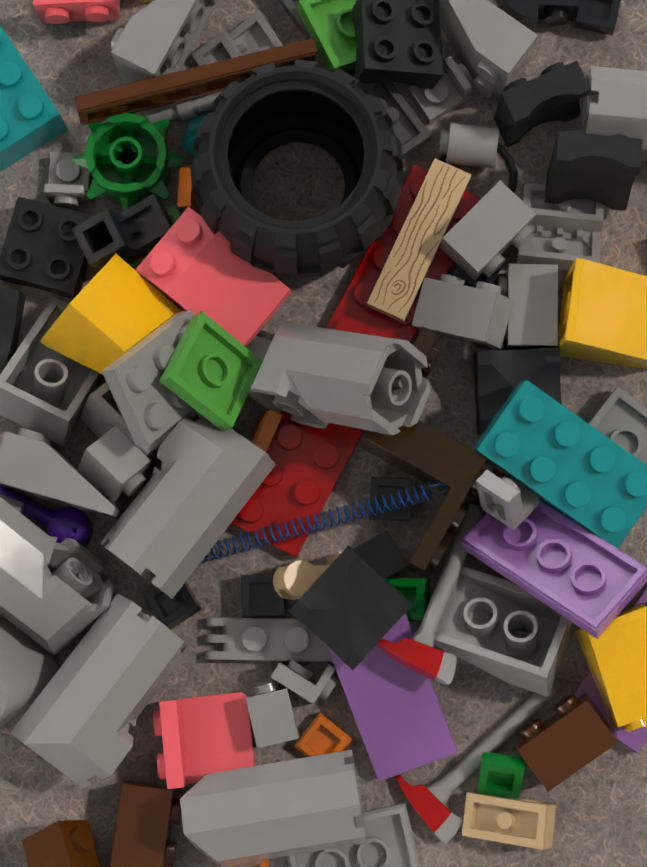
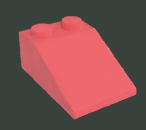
(203, 275)

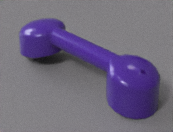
(60, 522)

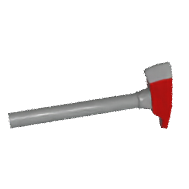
(419, 651)
(431, 800)

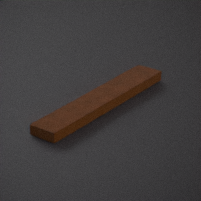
(186, 83)

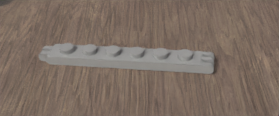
(272, 640)

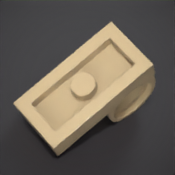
(509, 820)

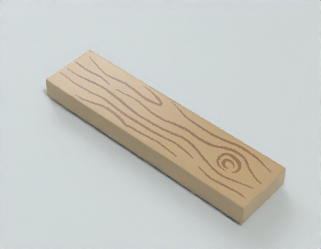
(419, 240)

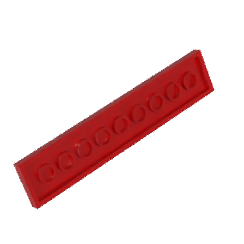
(314, 458)

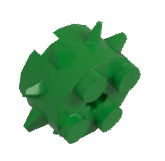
(112, 144)

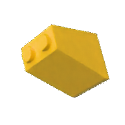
(604, 315)
(109, 317)
(620, 667)

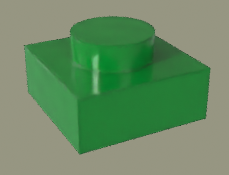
(417, 592)
(500, 775)

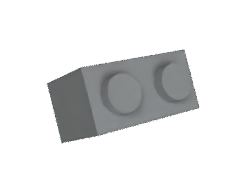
(488, 231)
(535, 306)
(463, 311)

